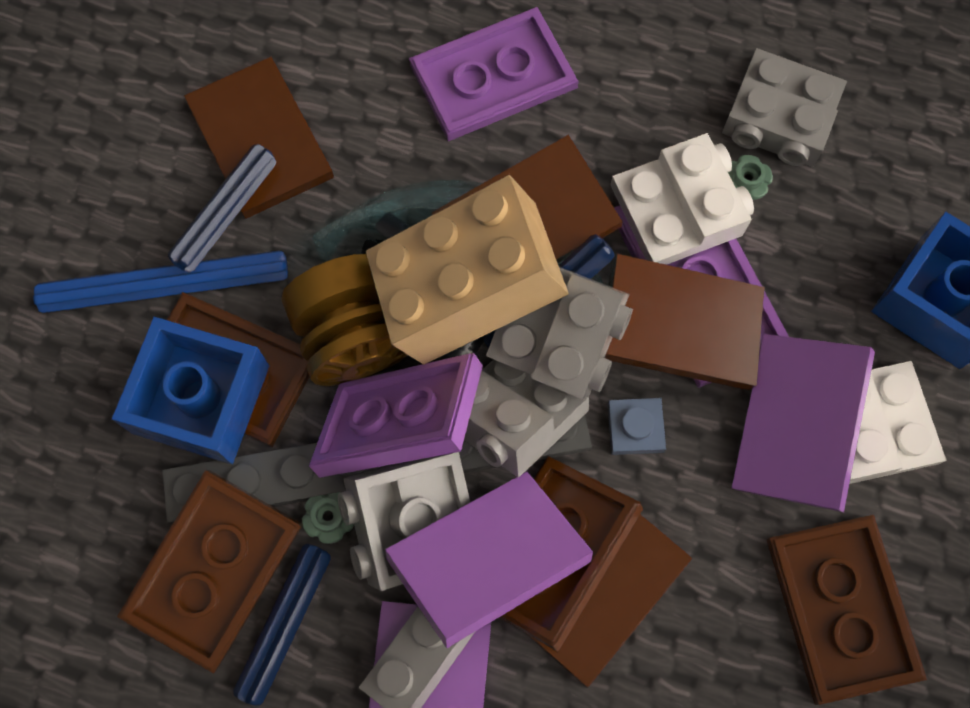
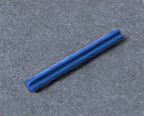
(160, 282)

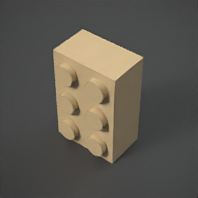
(465, 272)

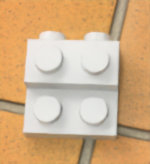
(683, 201)
(895, 426)

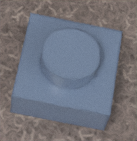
(636, 426)

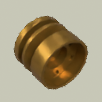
(340, 321)

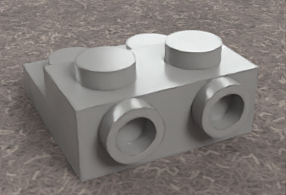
(784, 109)
(566, 338)
(518, 417)
(395, 504)

